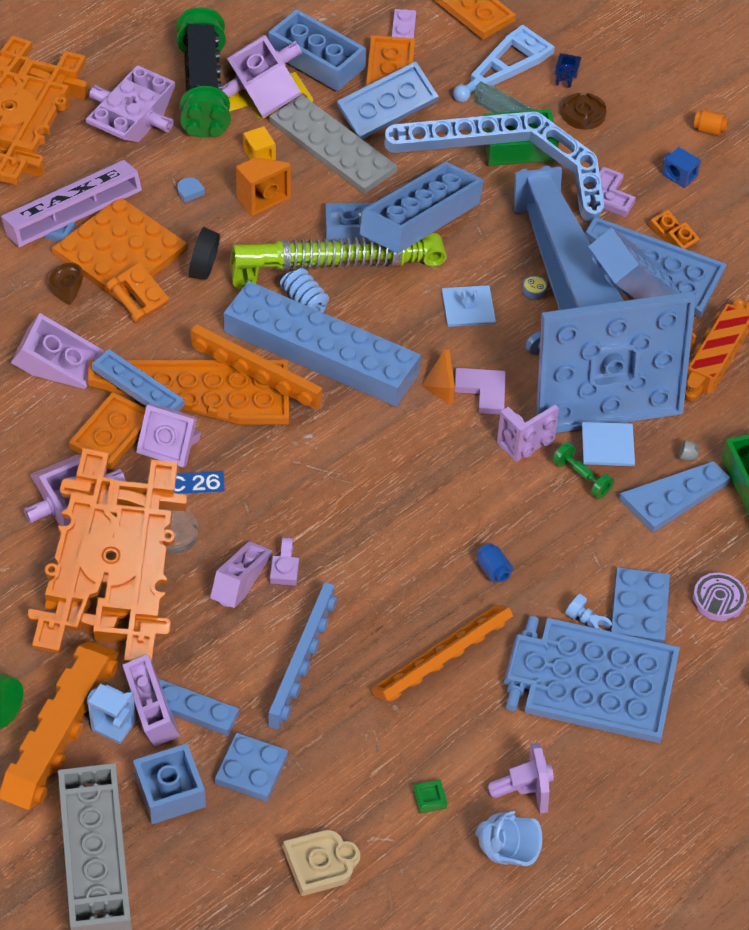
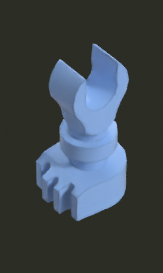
(577, 609)

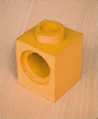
(259, 144)

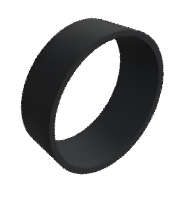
(204, 254)

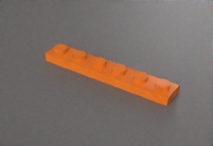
(256, 367)
(448, 648)

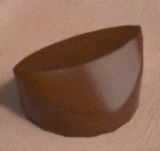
(66, 281)

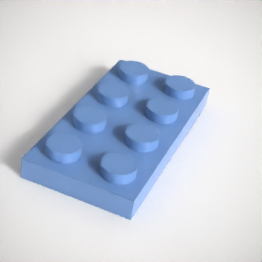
(387, 100)

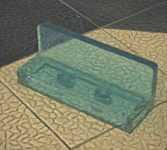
(496, 100)

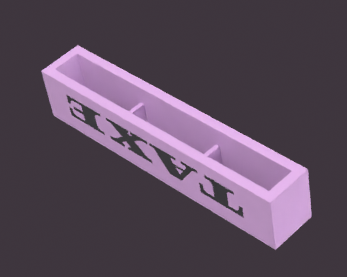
(71, 203)

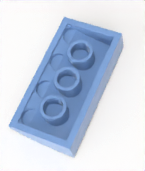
(344, 221)

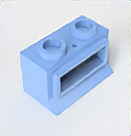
(111, 712)

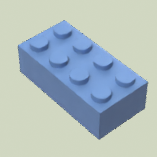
(325, 52)

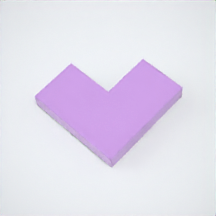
(614, 200)
(486, 383)

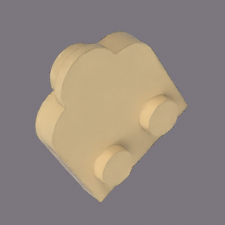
(321, 861)

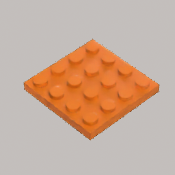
(116, 242)

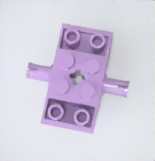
(263, 74)
(133, 105)
(48, 483)

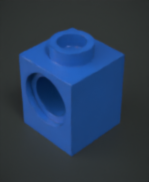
(681, 167)

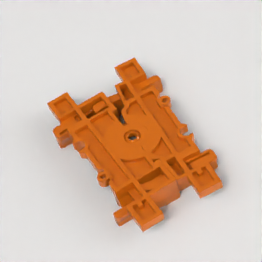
(35, 94)
(120, 520)

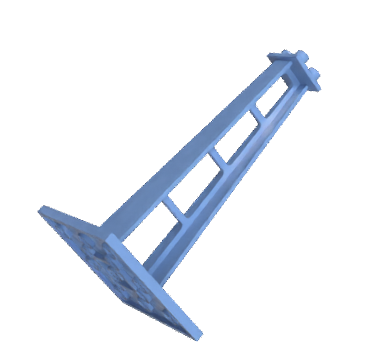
(598, 352)

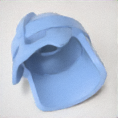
(510, 839)

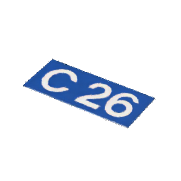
(199, 482)

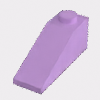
(239, 573)
(151, 701)

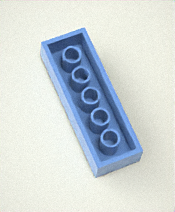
(421, 207)
(630, 267)

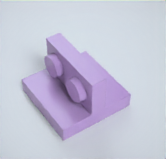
(167, 434)

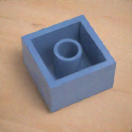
(169, 783)

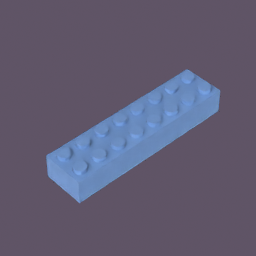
(322, 343)

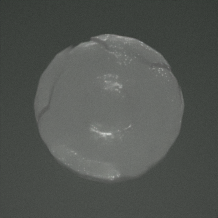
(185, 529)

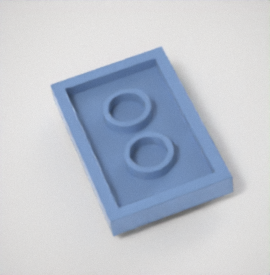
(640, 604)

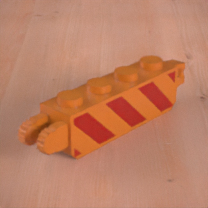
(717, 350)

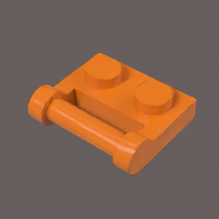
(142, 288)

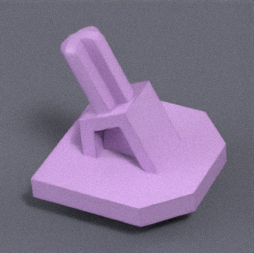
(527, 779)

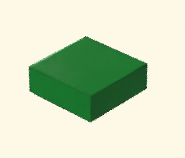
(430, 796)

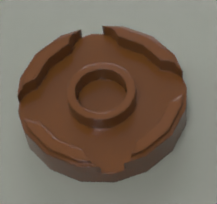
(584, 111)

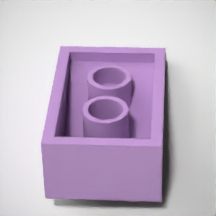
(55, 353)

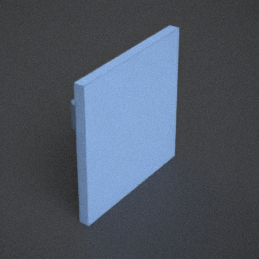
(468, 306)
(608, 444)

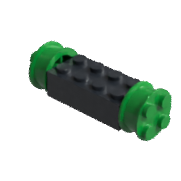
(204, 104)

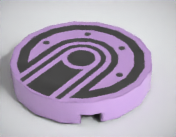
(719, 596)

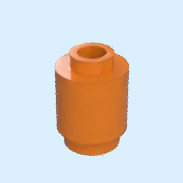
(711, 122)

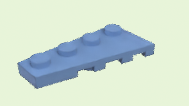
(674, 495)

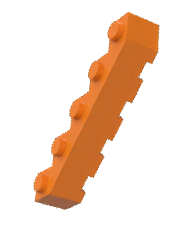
(57, 726)

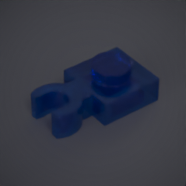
(567, 68)

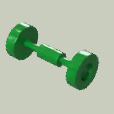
(564, 455)

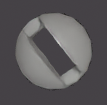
(688, 451)

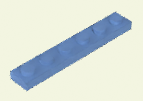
(300, 663)

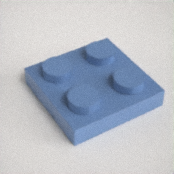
(251, 767)

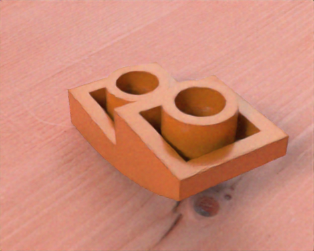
(672, 231)

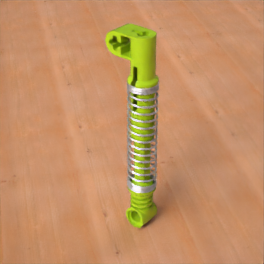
(283, 255)

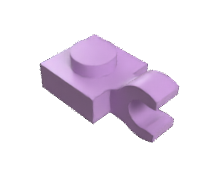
(285, 567)

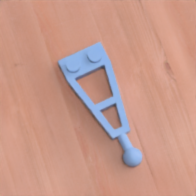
(524, 40)

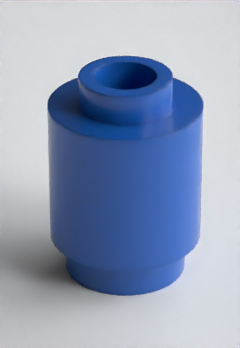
(494, 563)

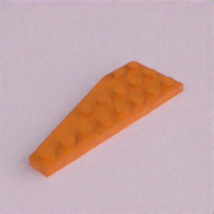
(212, 390)

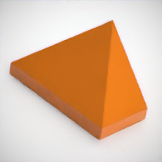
(440, 379)

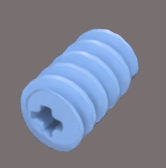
(304, 289)

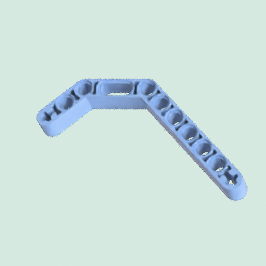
(501, 135)

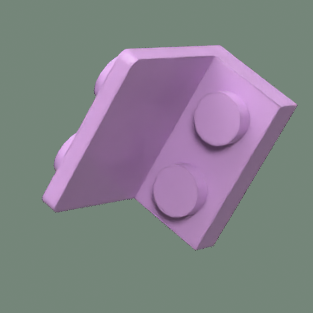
(522, 438)

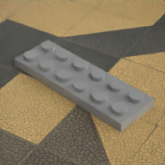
(333, 144)

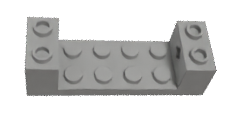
(94, 848)

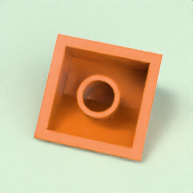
(262, 184)

